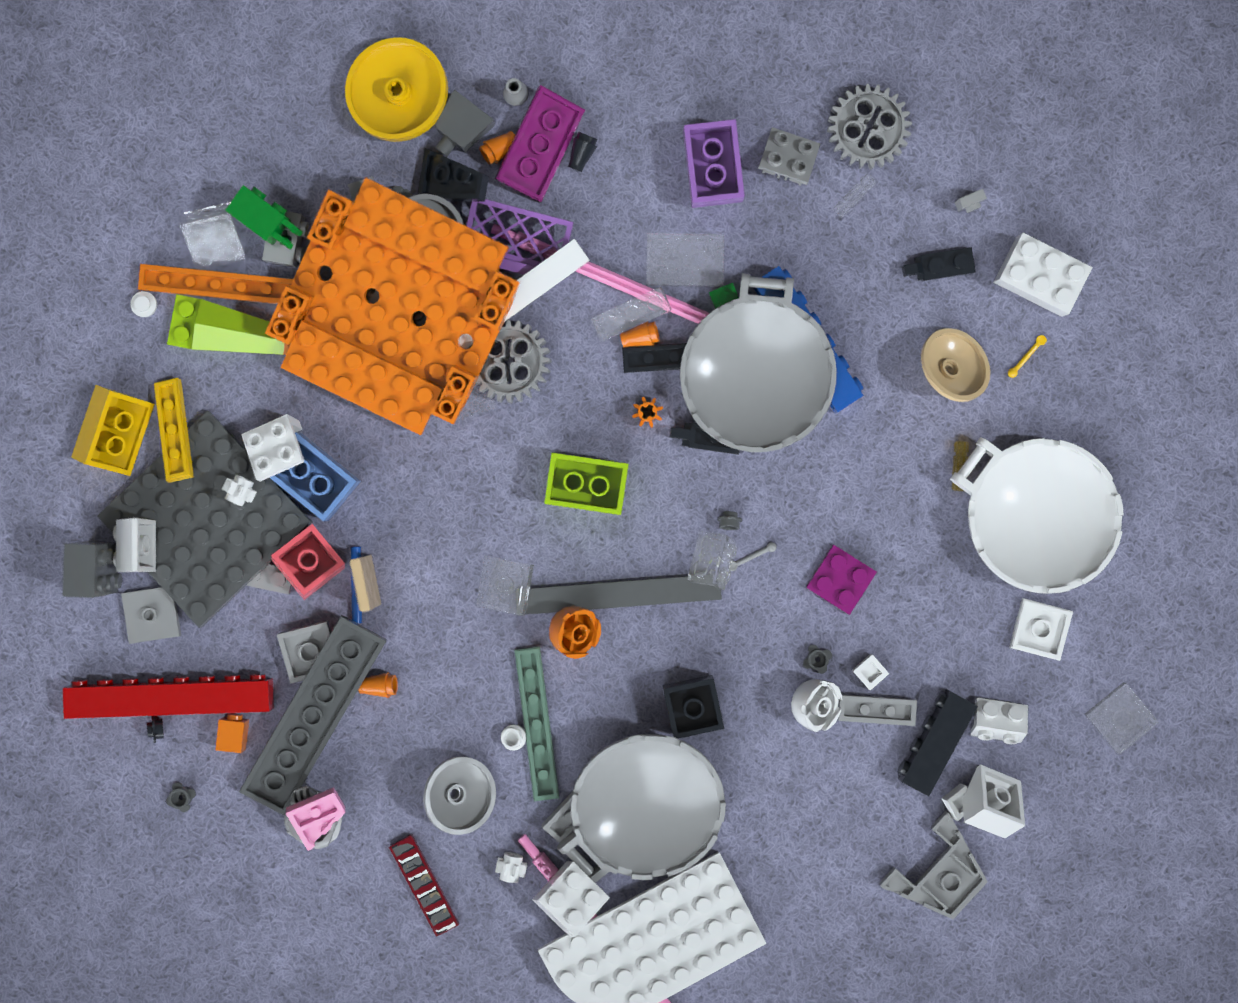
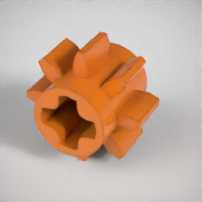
(645, 404)

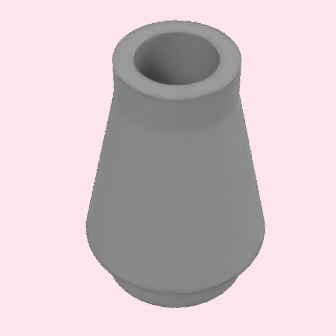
(515, 97)

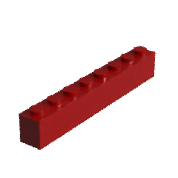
(168, 698)

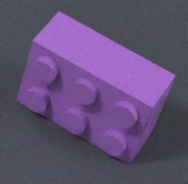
(713, 163)

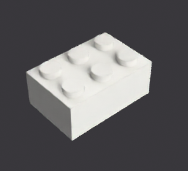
(1042, 274)

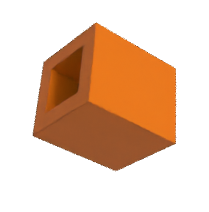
(232, 733)

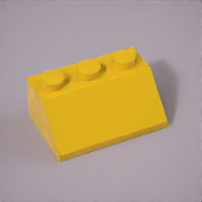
(112, 430)

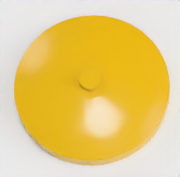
(396, 89)

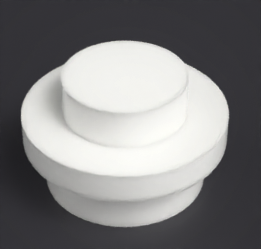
(143, 304)
(513, 737)

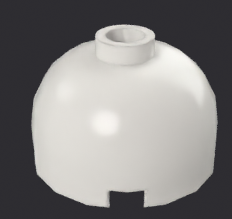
(816, 704)

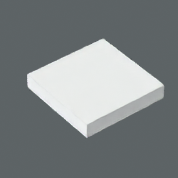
(1041, 629)

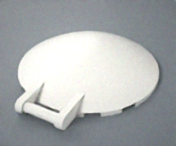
(1042, 513)

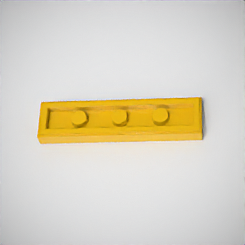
(173, 430)

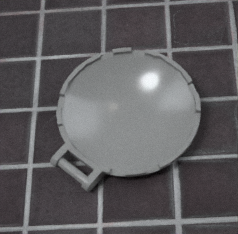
(758, 370)
(645, 808)

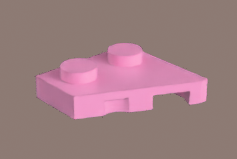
(315, 815)

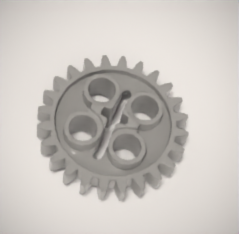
(889, 137)
(532, 360)

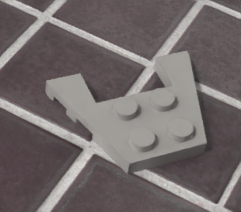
(949, 881)

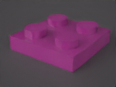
(841, 579)

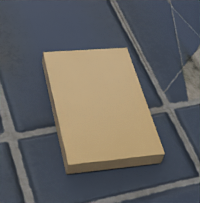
(365, 583)

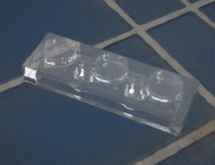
(631, 314)

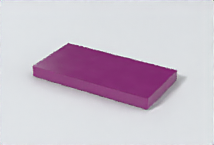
(539, 144)

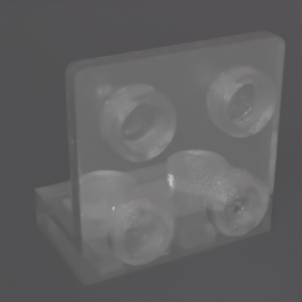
(211, 237)

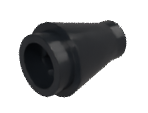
(582, 150)

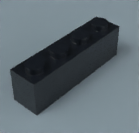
(937, 742)

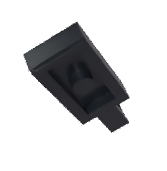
(941, 265)
(696, 438)

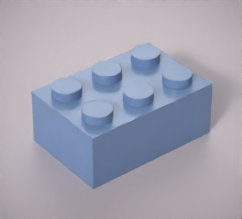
(318, 481)

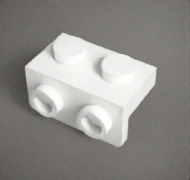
(1000, 721)

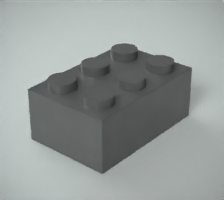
(90, 569)

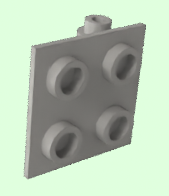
(789, 156)

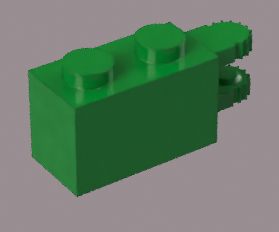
(261, 217)

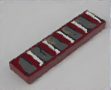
(424, 885)

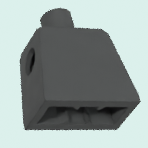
(461, 124)

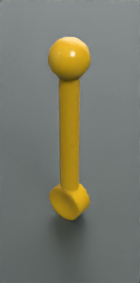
(1040, 340)

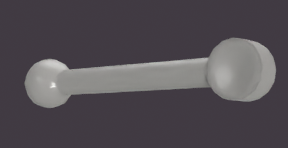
(771, 547)

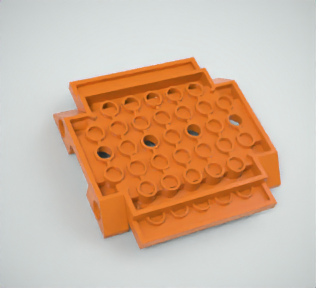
(375, 349)

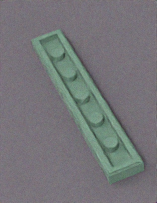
(536, 723)

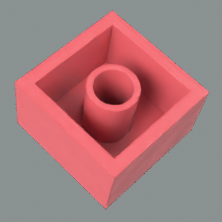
(308, 561)

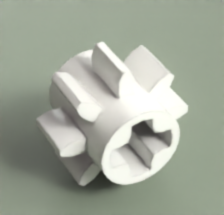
(239, 490)
(511, 867)

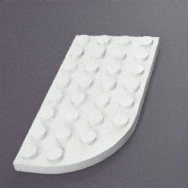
(657, 939)

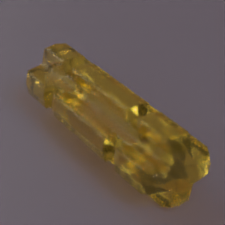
(959, 459)

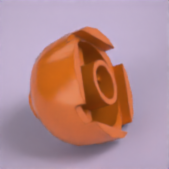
(574, 631)

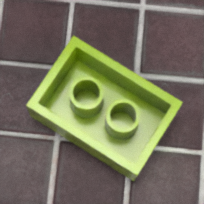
(586, 483)

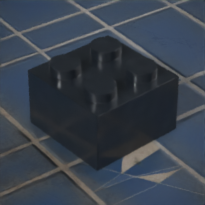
(693, 707)

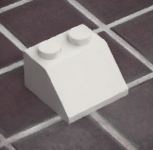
(135, 545)
(994, 802)

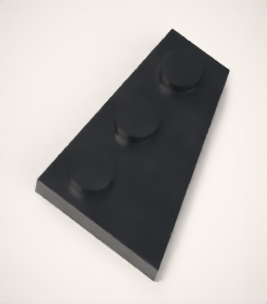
(451, 179)

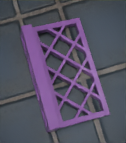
(512, 262)

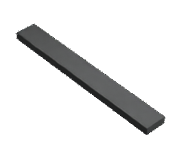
(619, 594)

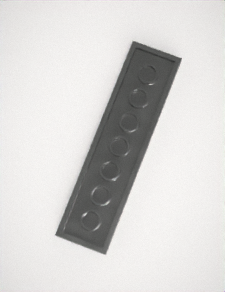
(313, 714)

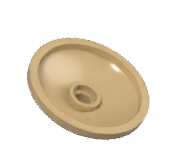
(962, 358)

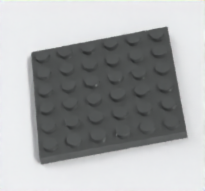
(202, 540)

